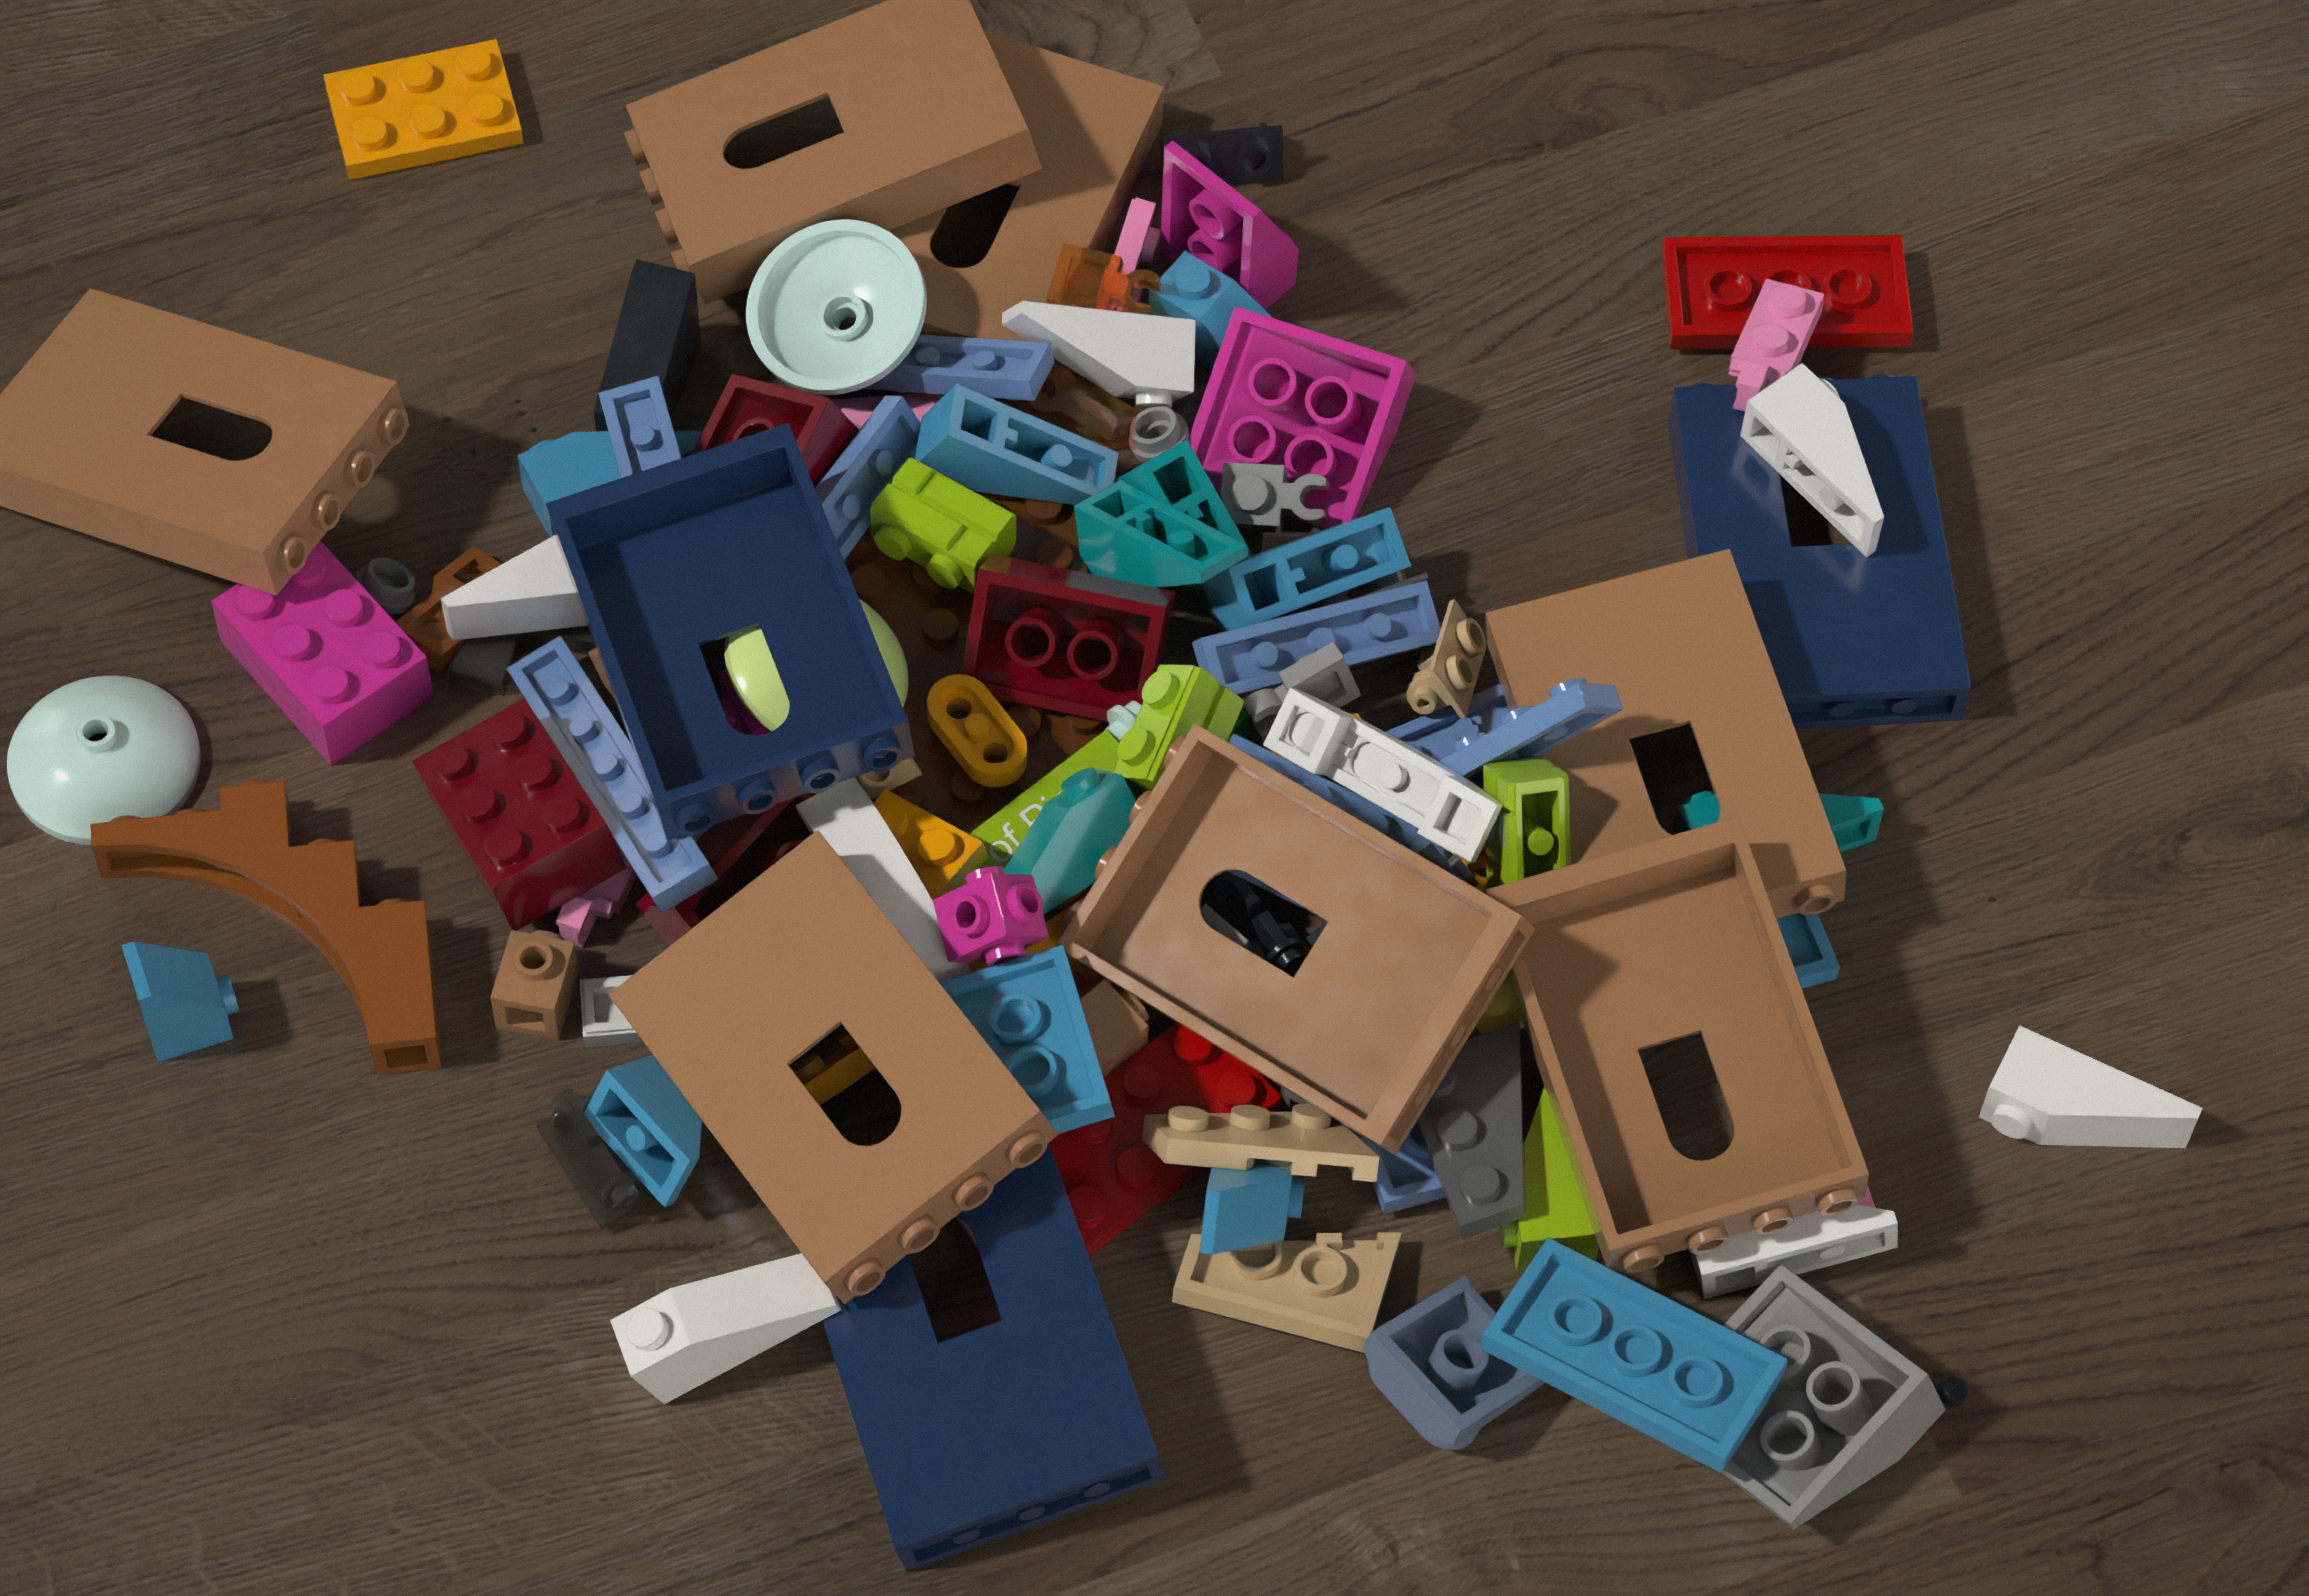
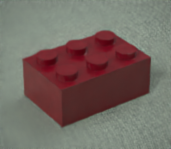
(519, 815)

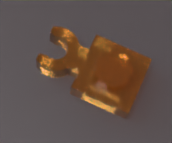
(1096, 281)

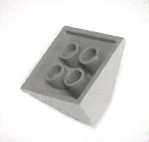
(1837, 1412)

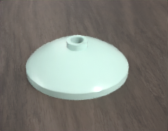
(818, 282)
(137, 770)

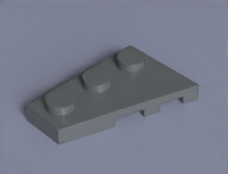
(1477, 1132)

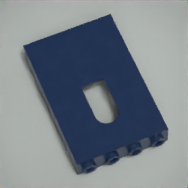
(704, 556)
(1841, 629)
(1007, 1417)

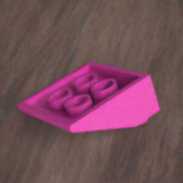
(1304, 405)

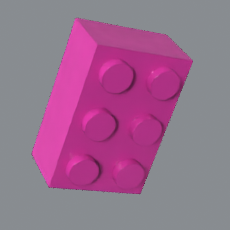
(325, 654)

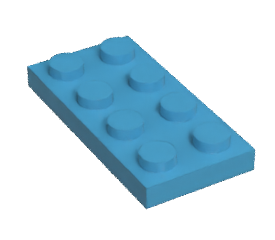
(1634, 1354)

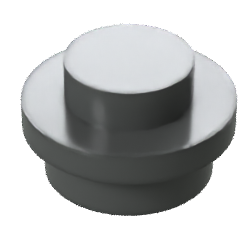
(388, 584)

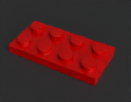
(1718, 279)
(1107, 1164)

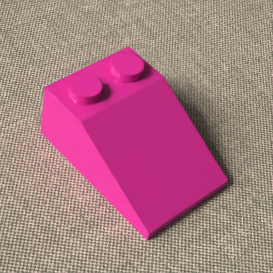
(1223, 229)

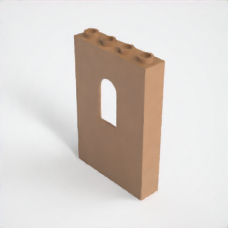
(918, 116)
(1091, 144)
(110, 375)
(1679, 655)
(1655, 952)
(765, 987)
(1382, 989)

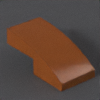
(426, 621)

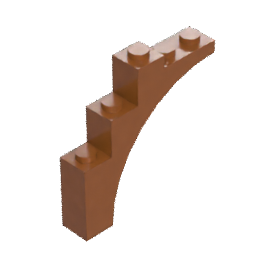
(315, 888)

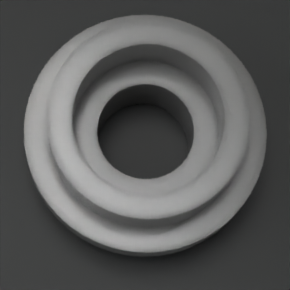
(1156, 431)

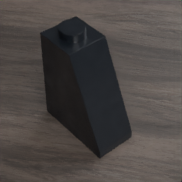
(654, 334)

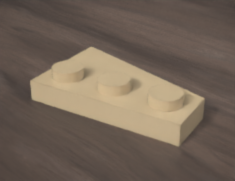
(1235, 1139)
(1304, 1288)

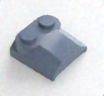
(1438, 1374)

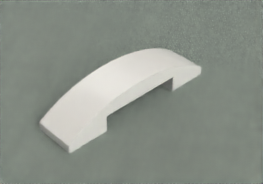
(1384, 772)
(878, 862)

